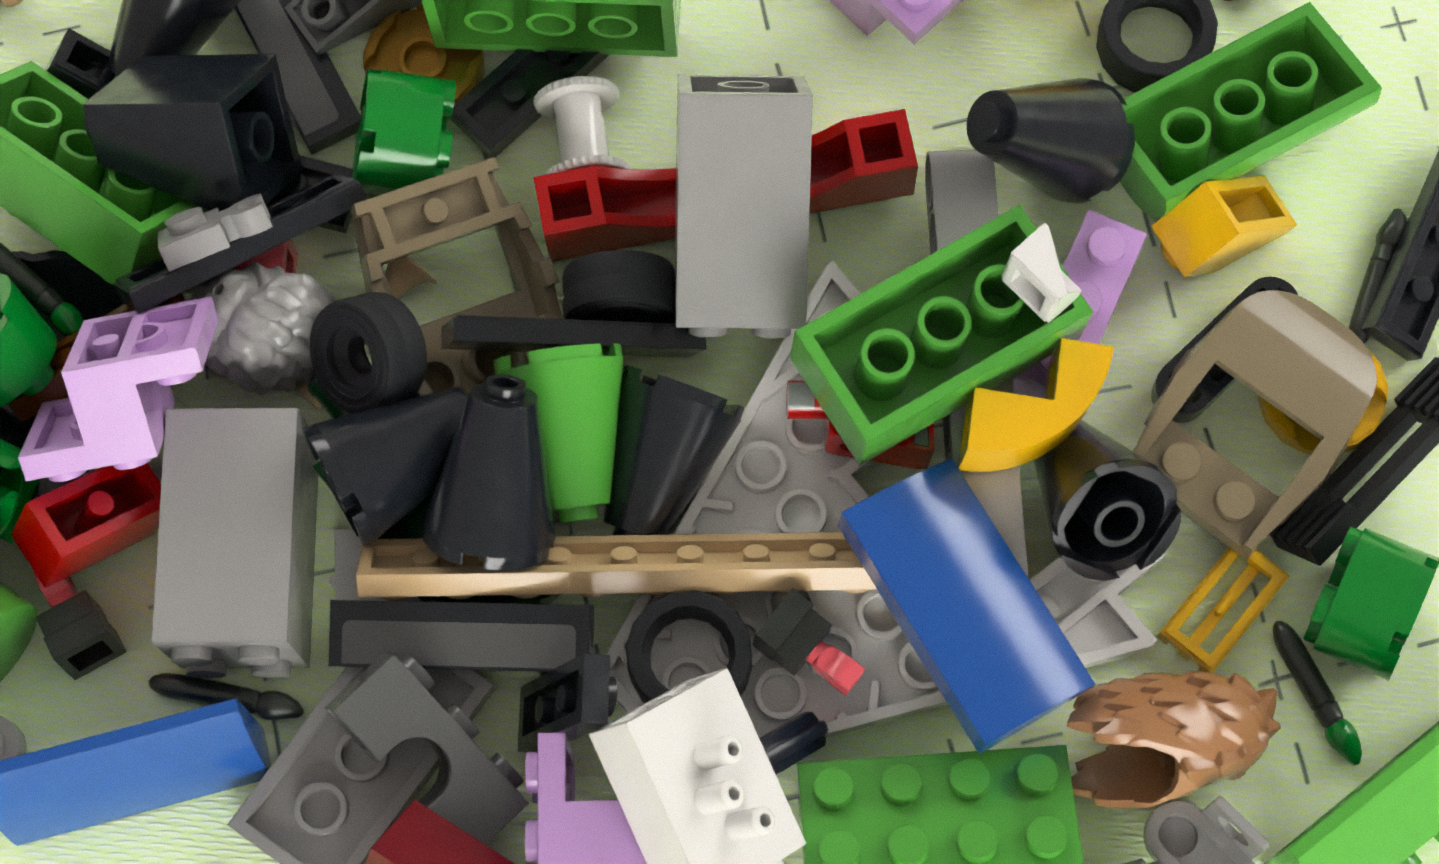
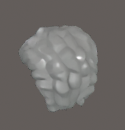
(263, 326)

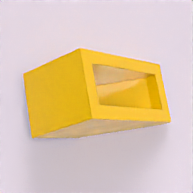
(1221, 224)

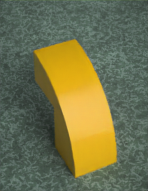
(1014, 429)

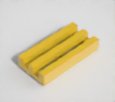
(1189, 647)

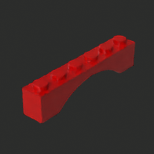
(625, 208)

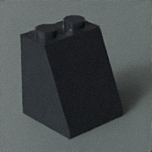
(197, 127)

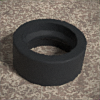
(1135, 72)
(684, 606)

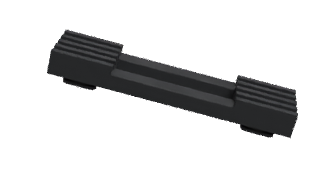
(1324, 517)

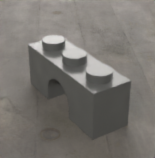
(394, 704)

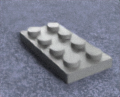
(333, 800)

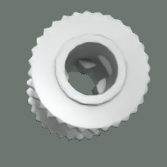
(580, 126)

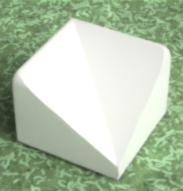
(1037, 277)

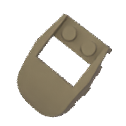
(439, 213)
(1294, 361)

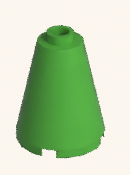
(578, 421)

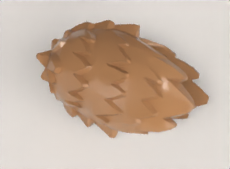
(1169, 735)

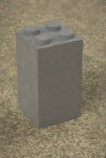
(742, 203)
(236, 542)

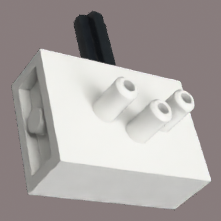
(701, 777)

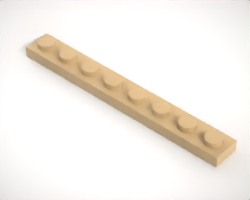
(623, 565)

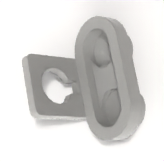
(1188, 835)

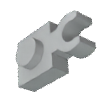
(197, 234)

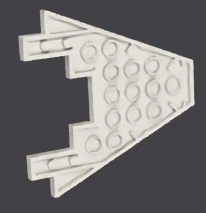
(784, 481)

